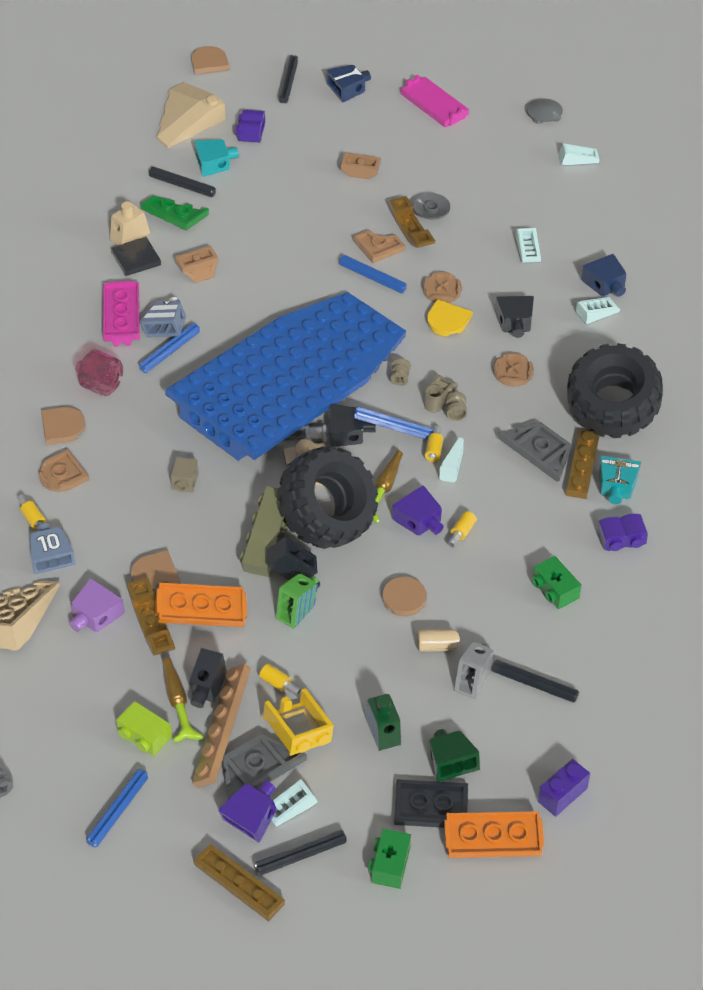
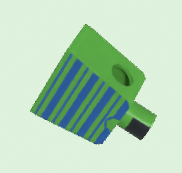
(296, 599)

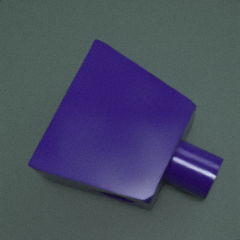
(418, 512)
(250, 809)

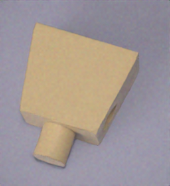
(128, 224)

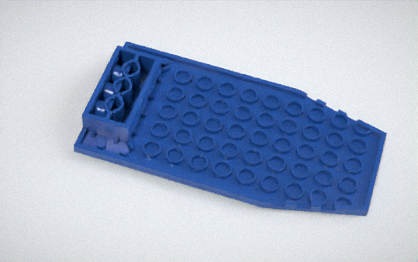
(285, 374)

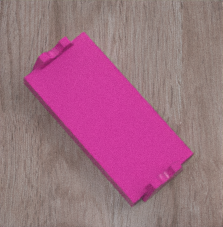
(434, 101)
(121, 312)

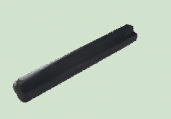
(288, 79)
(182, 181)
(535, 681)
(300, 852)

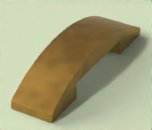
(409, 224)
(144, 605)

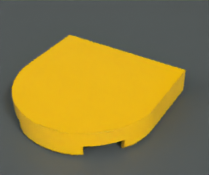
(448, 318)

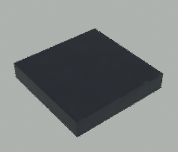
(136, 256)

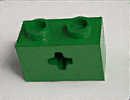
(556, 582)
(390, 859)

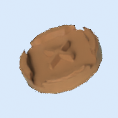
(442, 287)
(513, 369)
(404, 596)

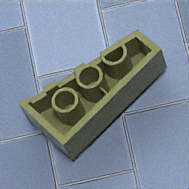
(265, 533)

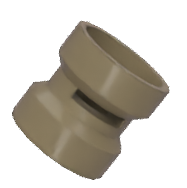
(456, 406)

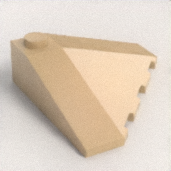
(189, 113)
(23, 611)

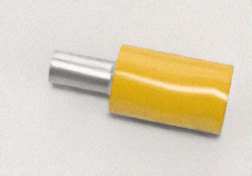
(434, 445)
(31, 512)
(462, 527)
(278, 679)

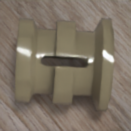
(400, 371)

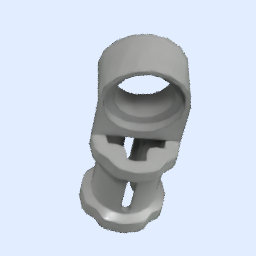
(311, 433)

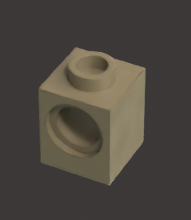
(184, 474)

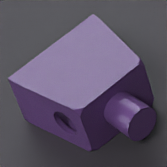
(95, 607)

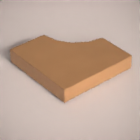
(377, 246)

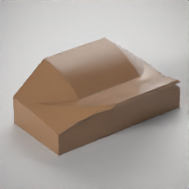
(360, 165)
(198, 264)

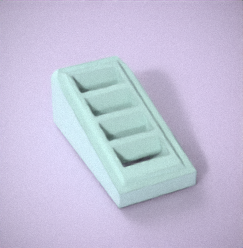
(575, 154)
(528, 233)
(588, 312)
(451, 464)
(299, 807)

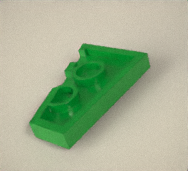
(179, 215)

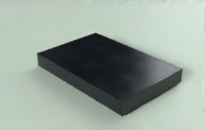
(428, 802)

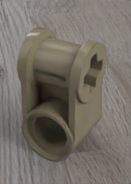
(437, 392)

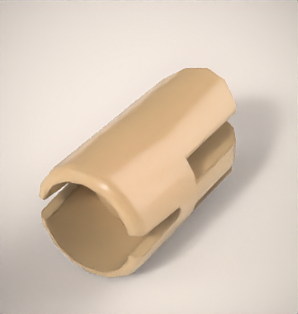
(437, 640)

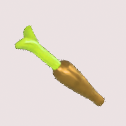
(386, 478)
(178, 700)

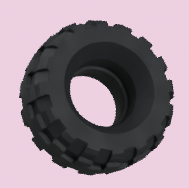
(618, 367)
(351, 490)

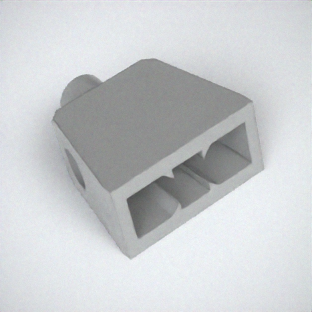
(476, 658)

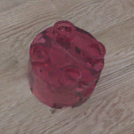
(99, 372)

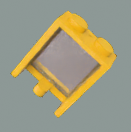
(299, 725)

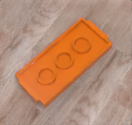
(201, 605)
(493, 834)

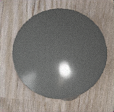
(544, 110)

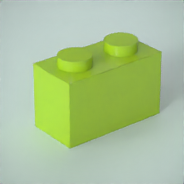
(143, 729)

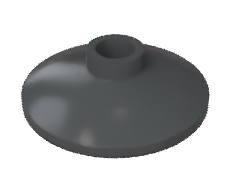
(431, 206)

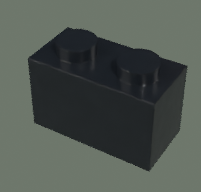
(291, 559)

